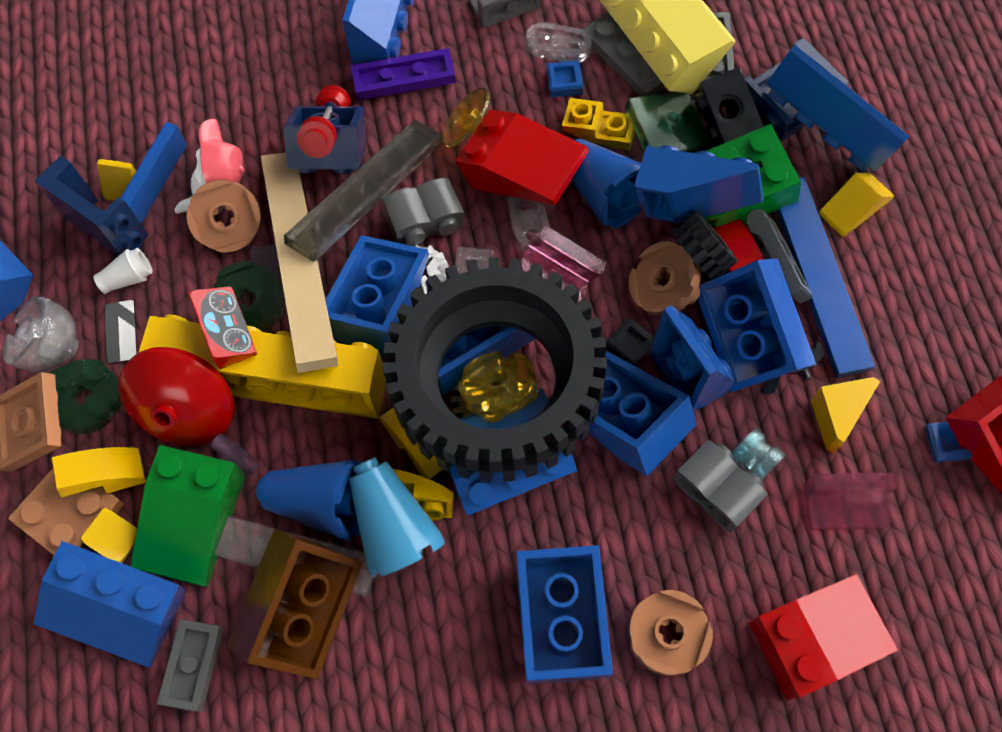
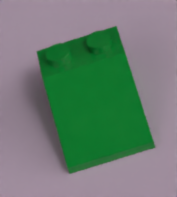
(185, 514)

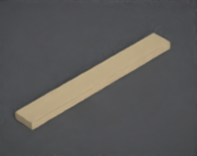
(300, 276)

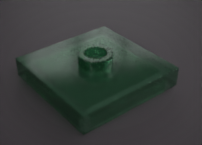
(668, 121)

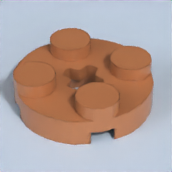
(215, 234)
(681, 287)
(690, 622)

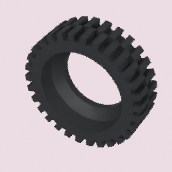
(486, 300)

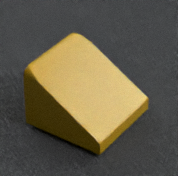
(114, 177)
(110, 536)

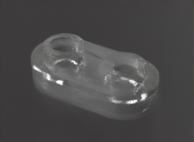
(559, 42)
(526, 222)

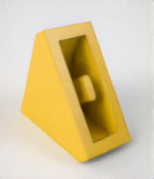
(855, 202)
(839, 408)

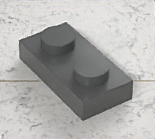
(190, 665)

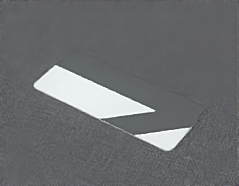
(120, 331)

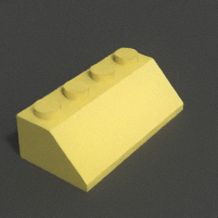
(674, 37)

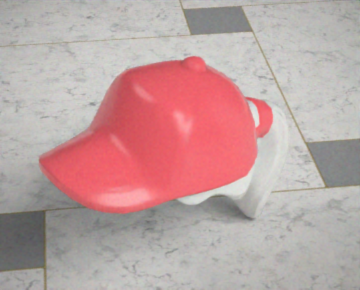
(214, 161)

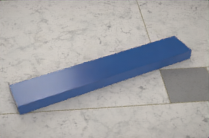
(830, 299)

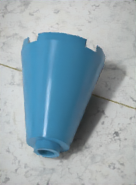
(389, 519)

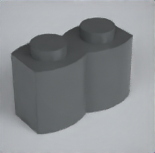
(423, 211)
(720, 485)

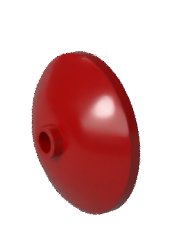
(176, 396)

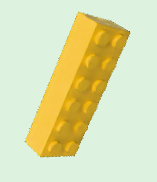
(272, 375)

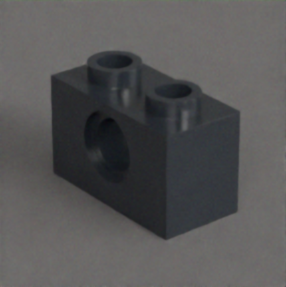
(732, 92)

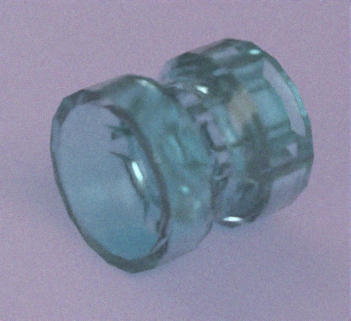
(757, 454)

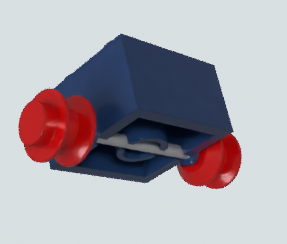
(326, 134)

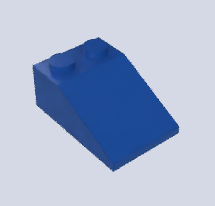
(372, 290)
(688, 360)
(640, 416)

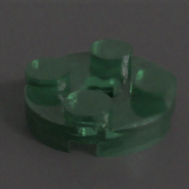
(269, 291)
(98, 407)

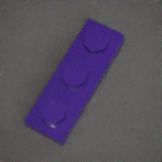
(403, 74)

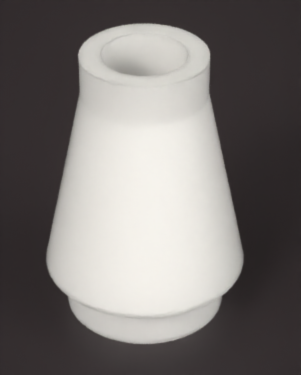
(125, 270)

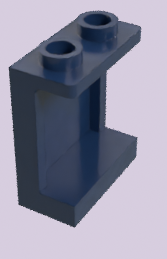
(772, 113)
(113, 228)

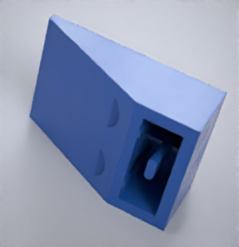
(679, 182)

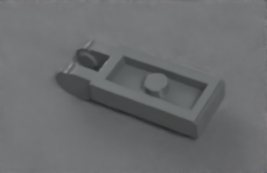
(776, 248)

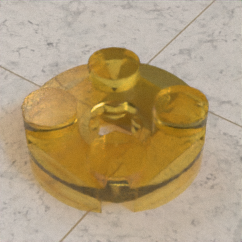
(496, 402)

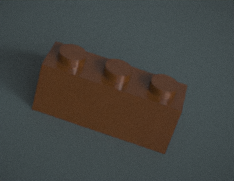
(294, 605)

